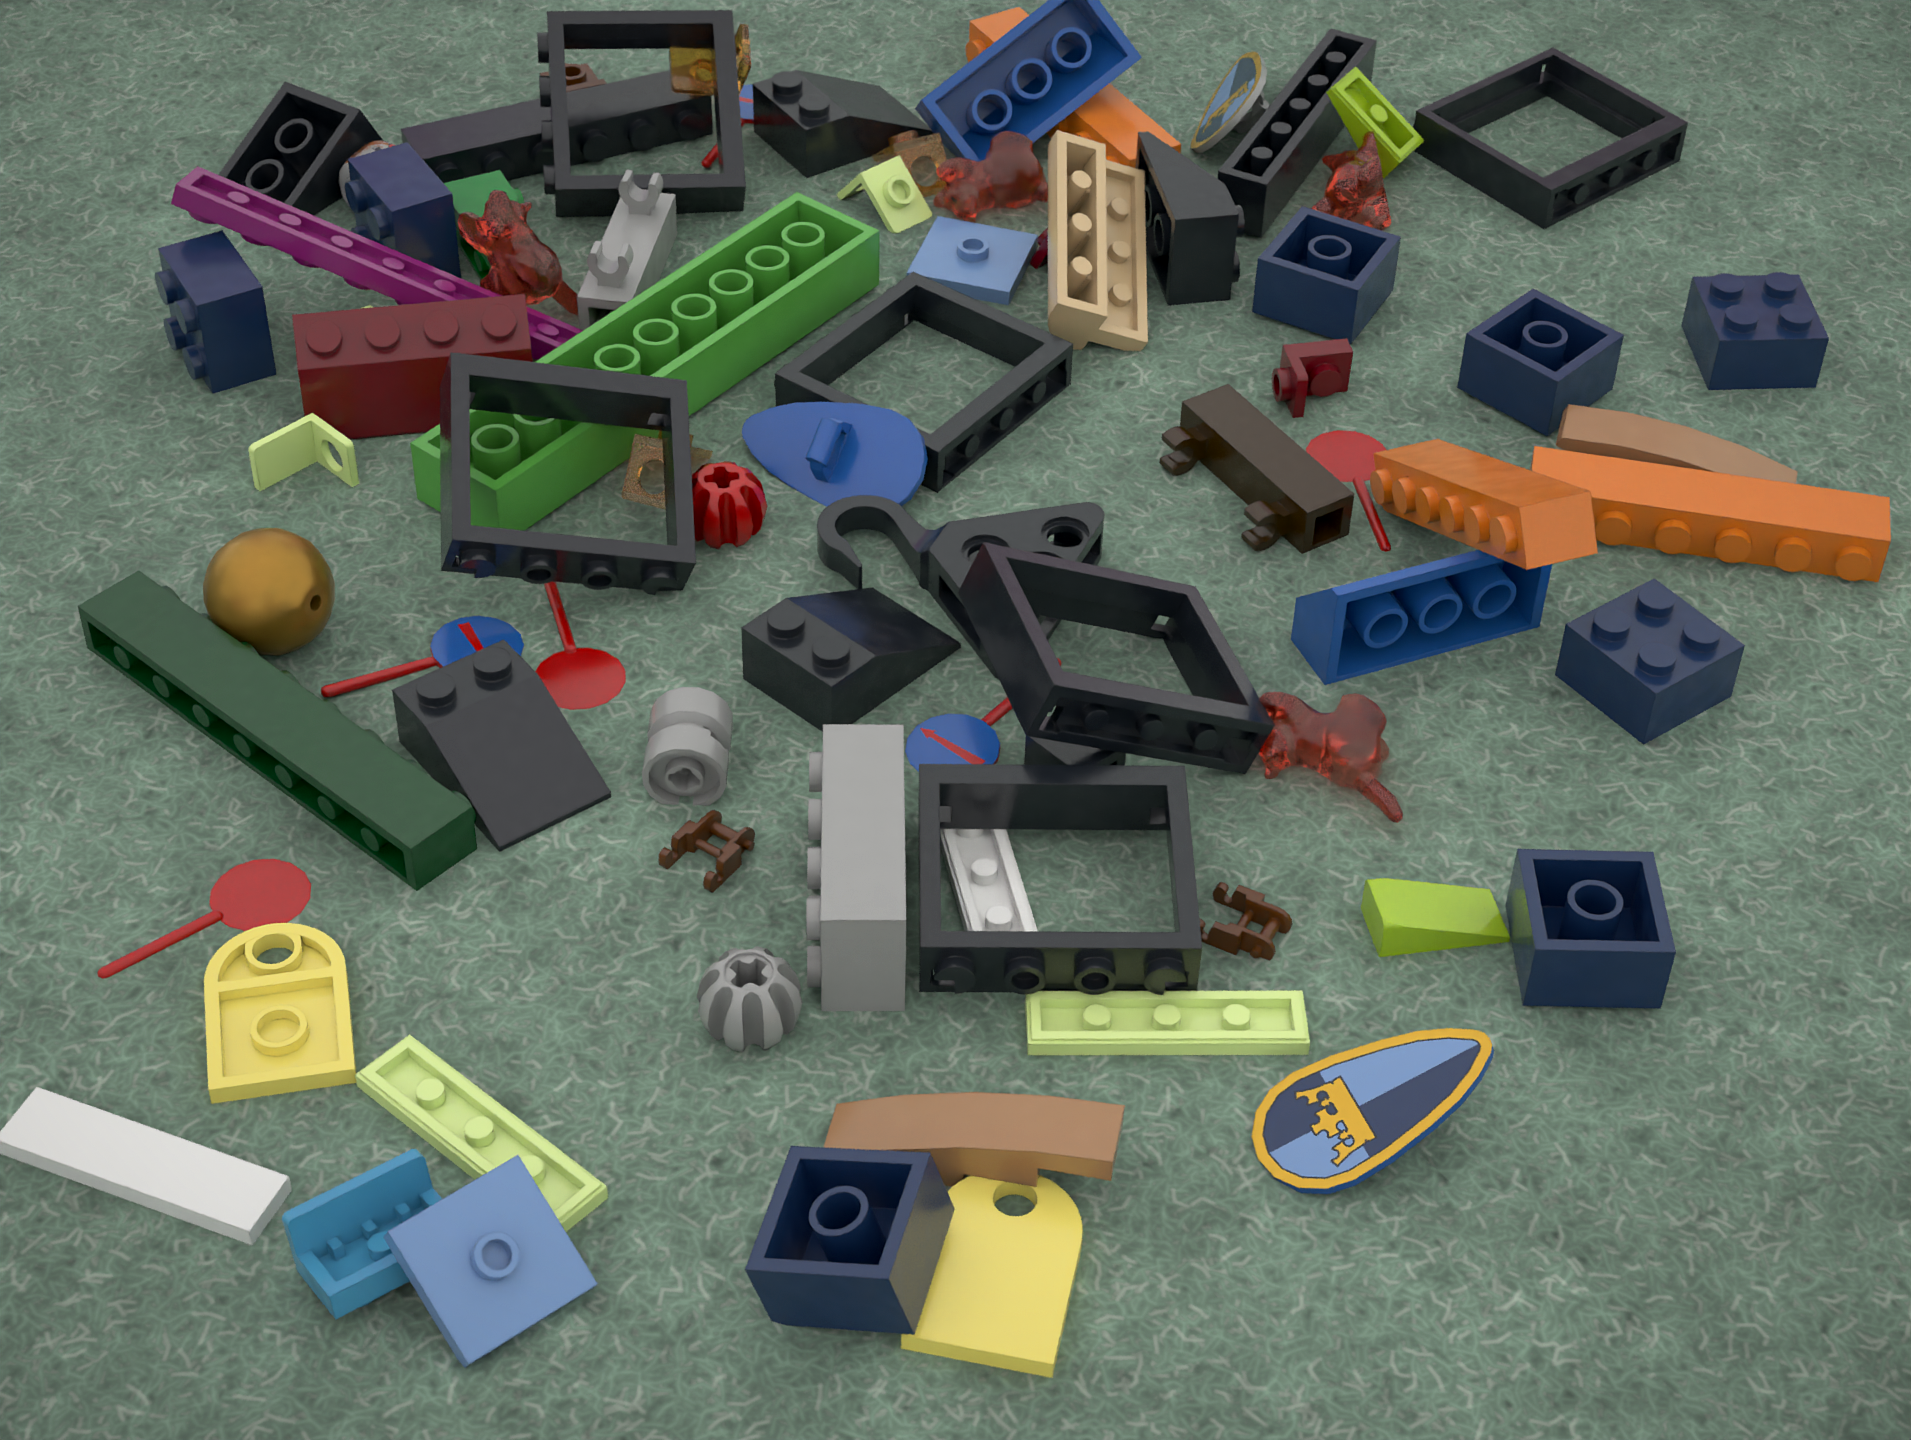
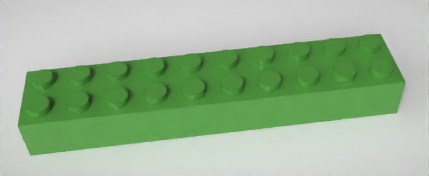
(697, 325)

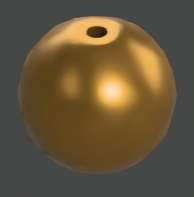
(269, 590)

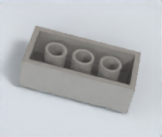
(858, 869)

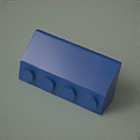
(1029, 77)
(1416, 613)

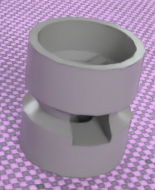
(688, 746)

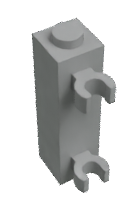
(631, 250)

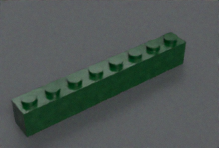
(281, 729)

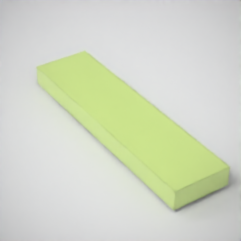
(1167, 1023)
(474, 1127)

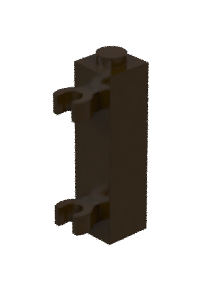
(1264, 467)

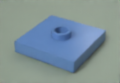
(975, 258)
(490, 1260)

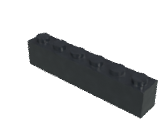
(601, 125)
(1293, 131)

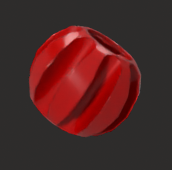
(727, 504)

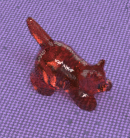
(1005, 179)
(1356, 186)
(515, 253)
(1336, 744)

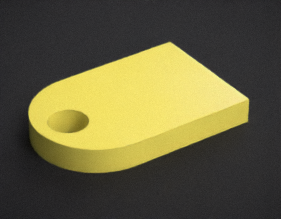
(277, 1022)
(1002, 1278)

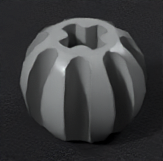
(749, 998)

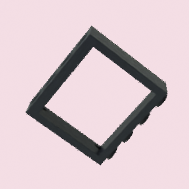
(642, 30)
(1647, 145)
(1039, 373)
(574, 396)
(1212, 728)
(1056, 800)

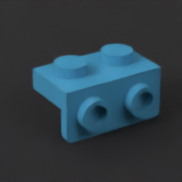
(341, 1232)

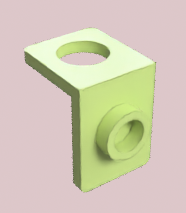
(892, 194)
(298, 447)

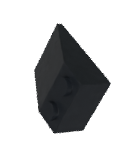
(827, 119)
(300, 148)
(1188, 226)
(839, 653)
(499, 742)

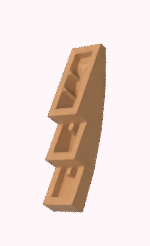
(1661, 442)
(987, 1133)

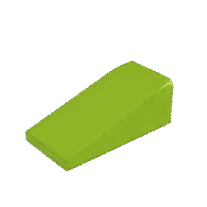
(1367, 110)
(1429, 916)

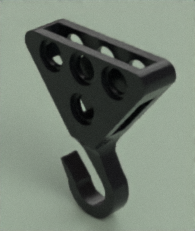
(945, 554)

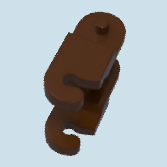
(694, 837)
(1237, 936)

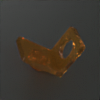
(693, 69)
(909, 148)
(643, 451)

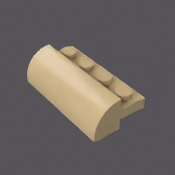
(1095, 246)

